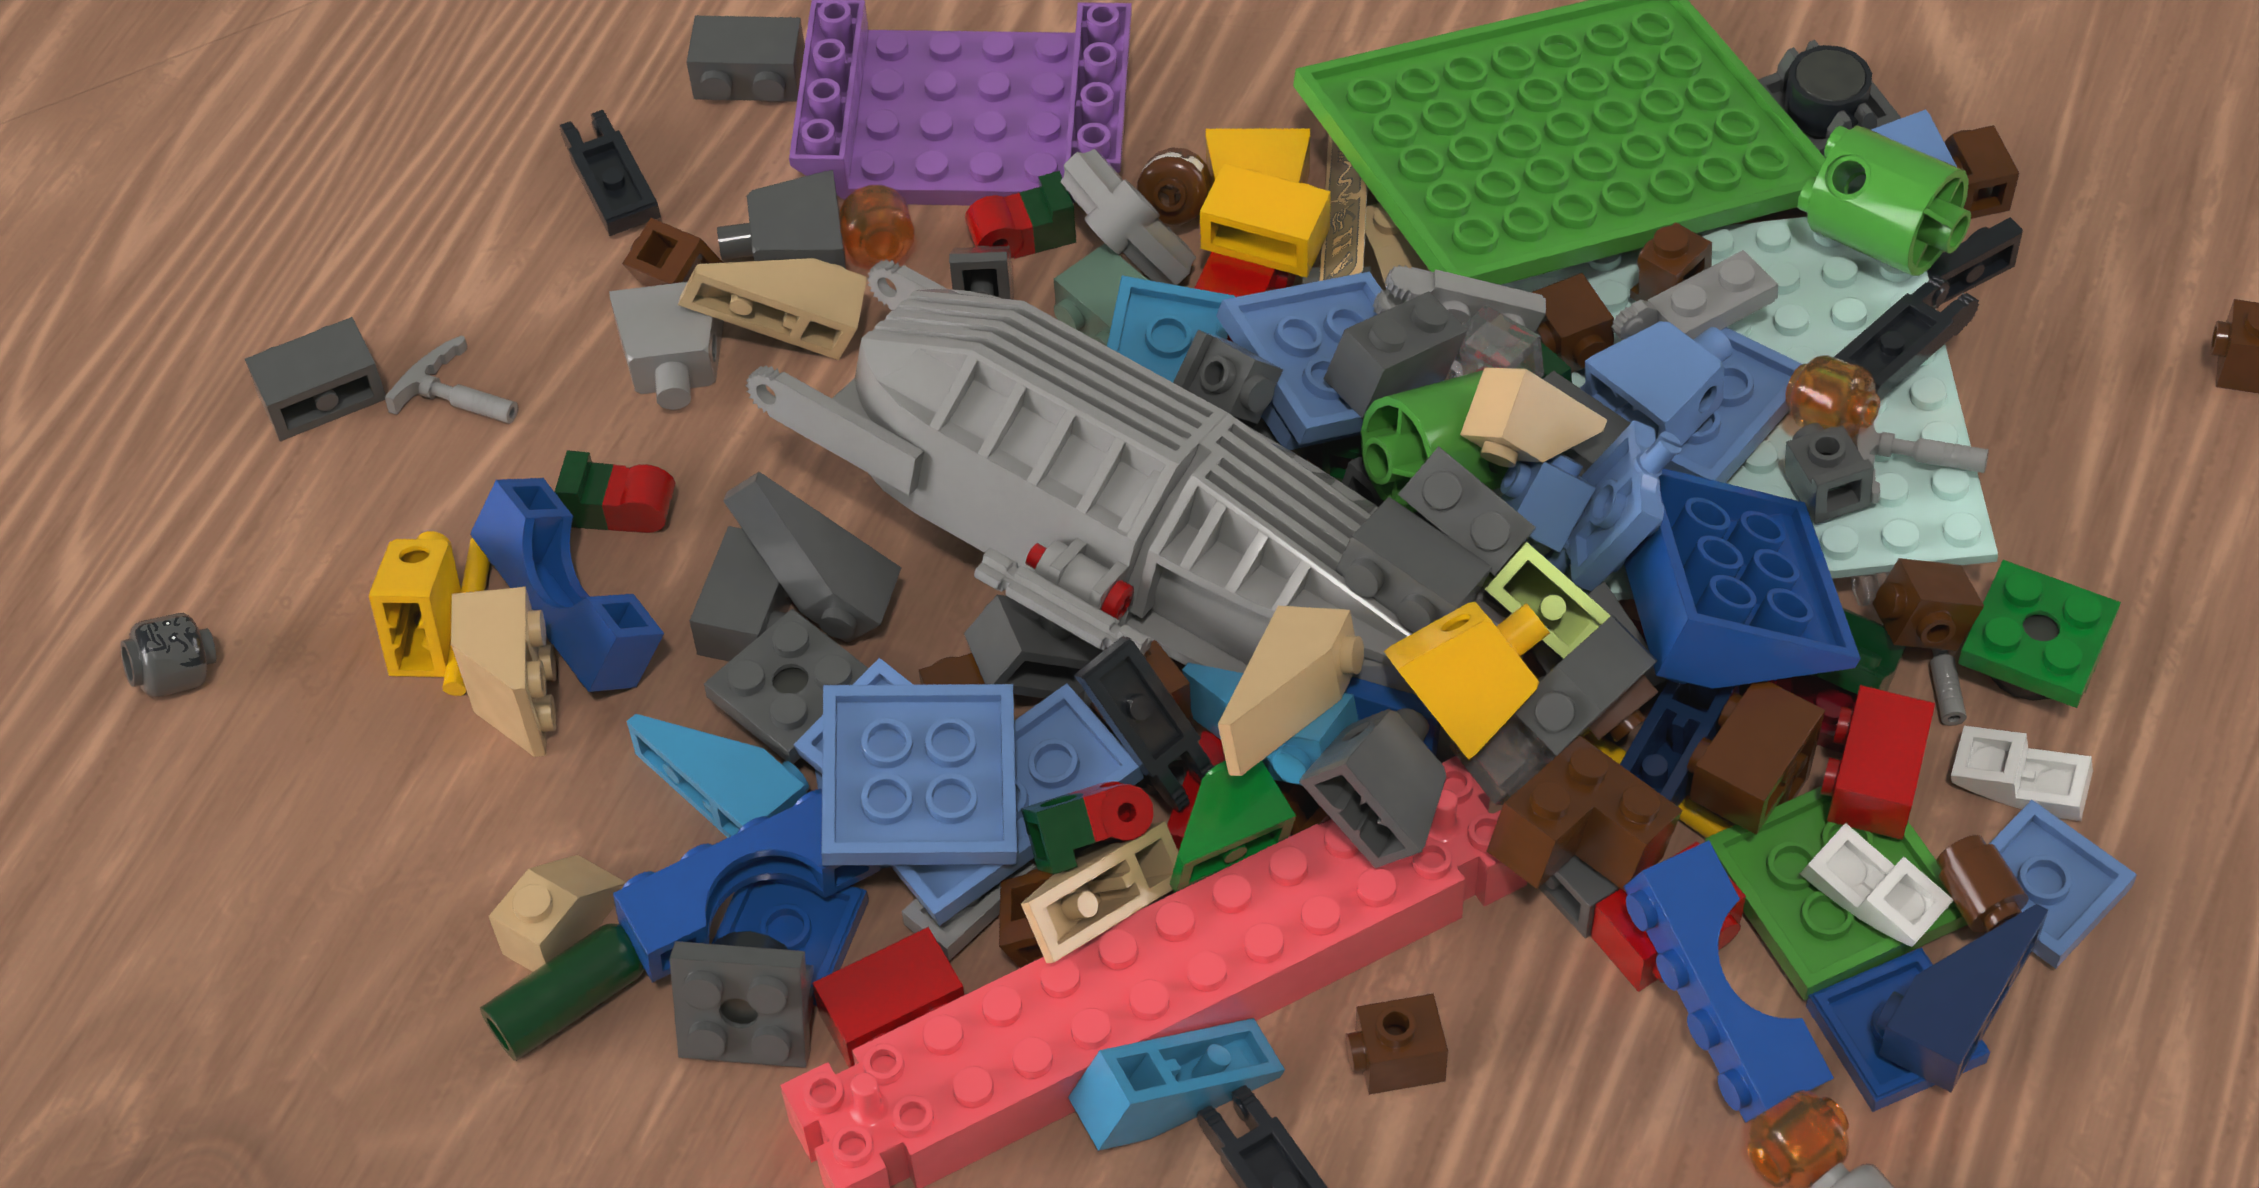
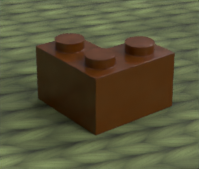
(1757, 755)
(1584, 809)

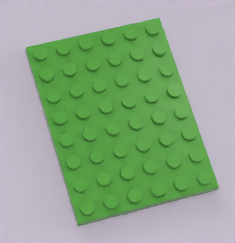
(1560, 135)

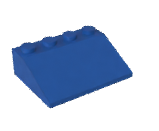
(1736, 588)

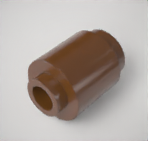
(1980, 883)

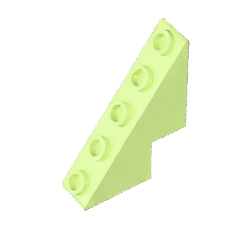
(1551, 595)

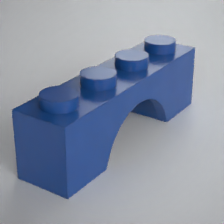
(528, 542)
(686, 895)
(1756, 1054)

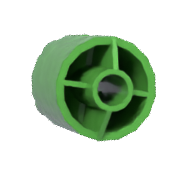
(1887, 200)
(1410, 425)

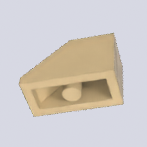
(1525, 418)
(553, 909)

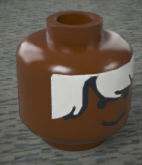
(1187, 175)

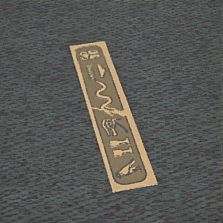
(1345, 242)

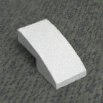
(2007, 771)
(1883, 895)

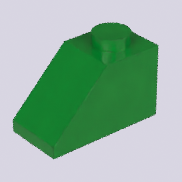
(1231, 822)

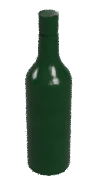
(562, 990)

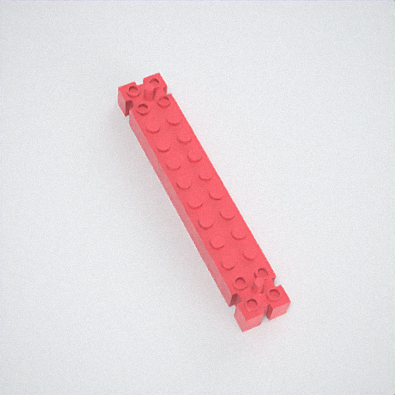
(1190, 962)

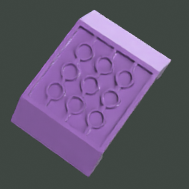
(957, 109)

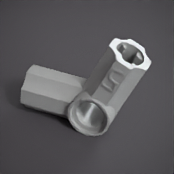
(1126, 218)

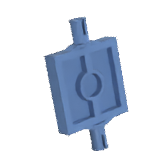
(1621, 509)

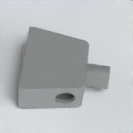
(666, 343)

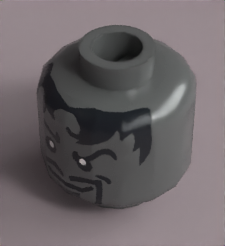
(167, 654)

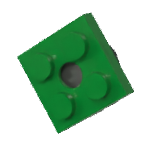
(2039, 635)

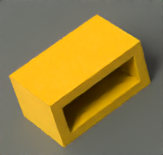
(1265, 220)

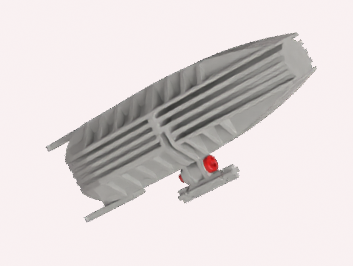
(1090, 480)

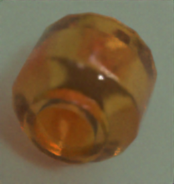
(876, 225)
(1833, 395)
(1798, 1140)

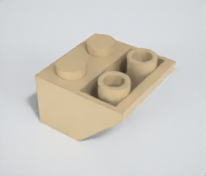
(506, 663)

